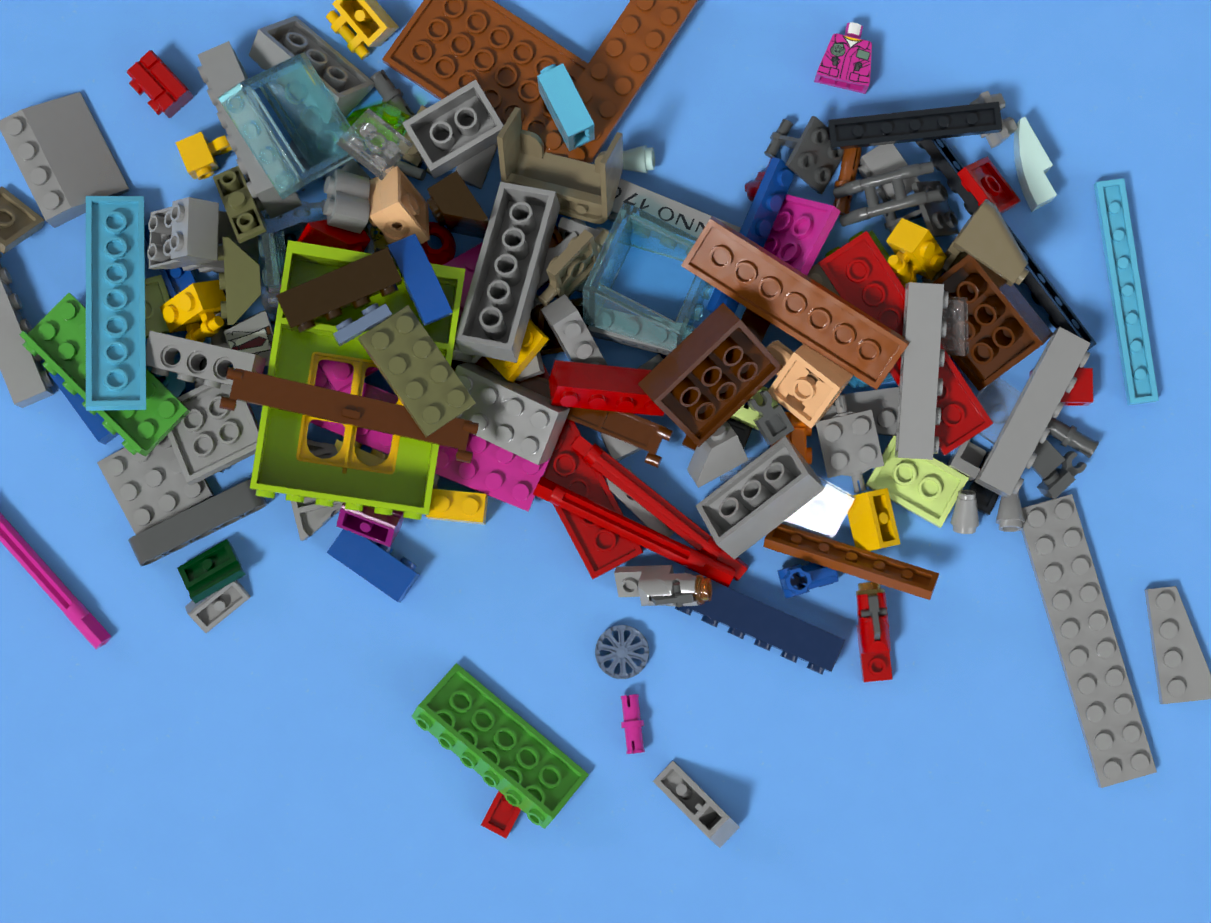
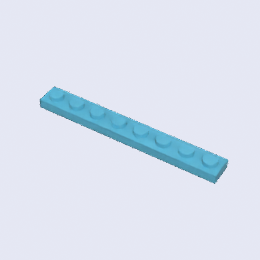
(1126, 292)

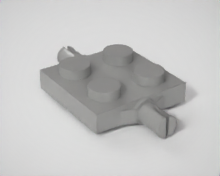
(849, 444)

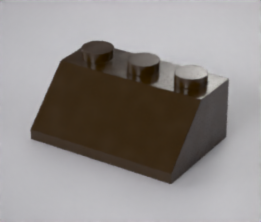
(456, 207)

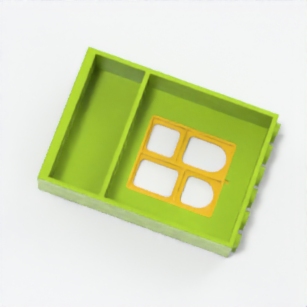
(282, 452)

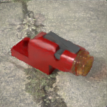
(873, 632)

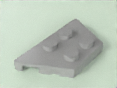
(307, 514)

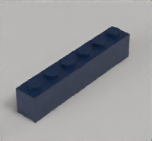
(769, 627)

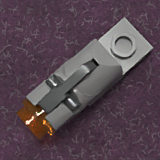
(661, 587)

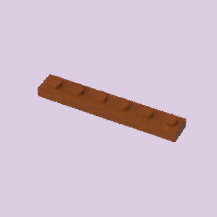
(852, 560)

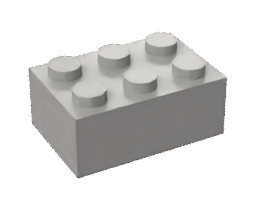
(454, 129)

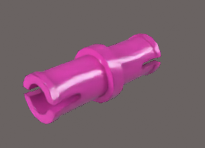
(632, 724)

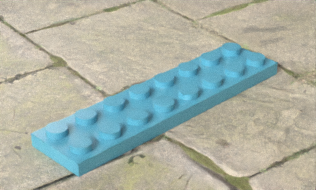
(115, 303)

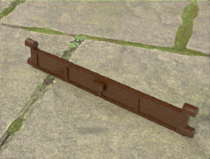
(342, 408)
(619, 425)

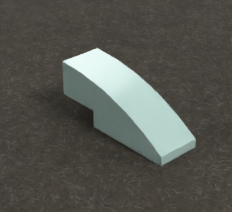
(1031, 166)

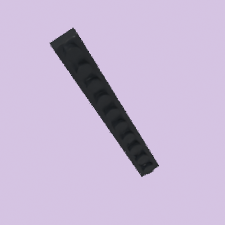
(1042, 289)

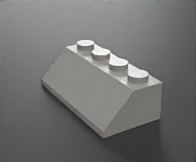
(292, 37)
(759, 498)

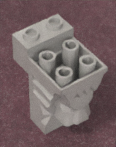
(190, 235)

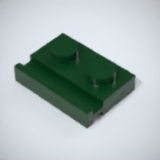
(211, 571)

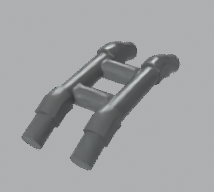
(902, 200)

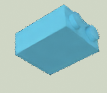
(565, 106)

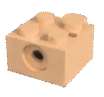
(398, 208)
(806, 382)

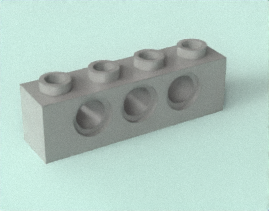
(163, 348)

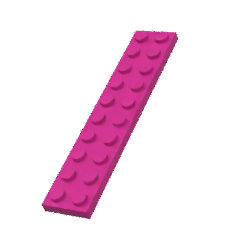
(491, 468)

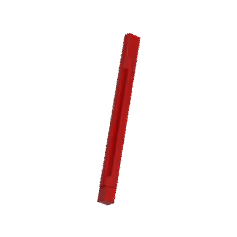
(655, 504)
(634, 531)

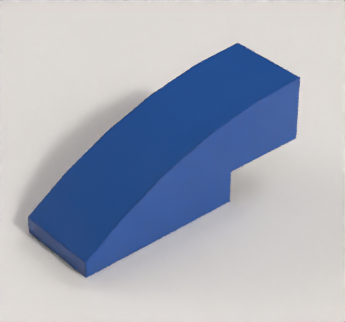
(420, 279)

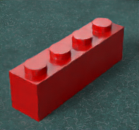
(600, 388)

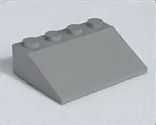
(62, 156)

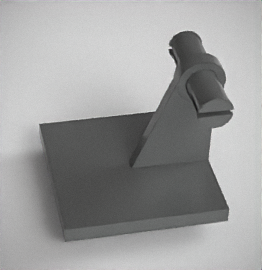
(811, 154)
(936, 214)

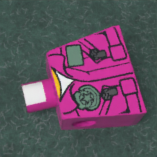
(847, 61)

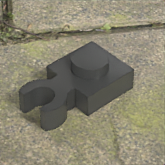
(772, 420)

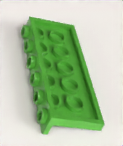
(62, 344)
(499, 746)

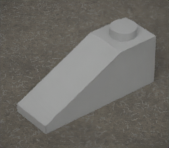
(696, 804)

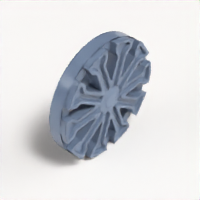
(622, 652)

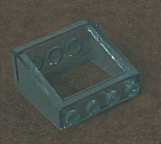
(305, 112)
(624, 316)

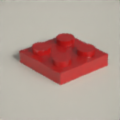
(987, 183)

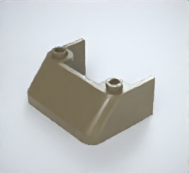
(582, 188)

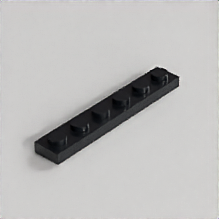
(914, 125)

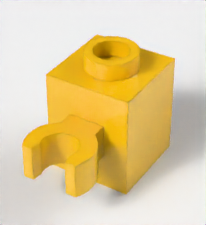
(199, 154)

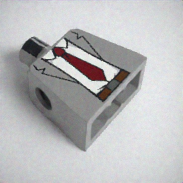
(251, 336)

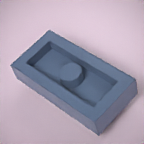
(372, 316)

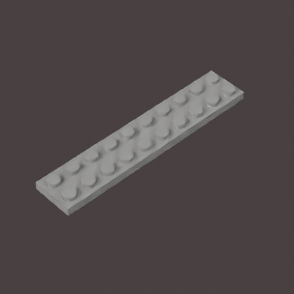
(1086, 642)

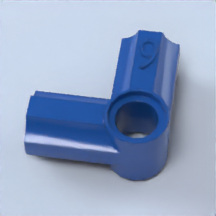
(800, 579)

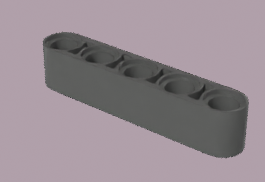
(196, 523)

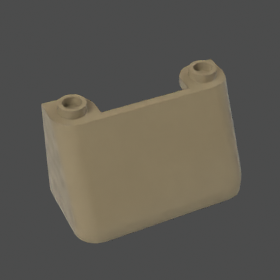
(989, 242)

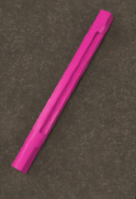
(52, 585)

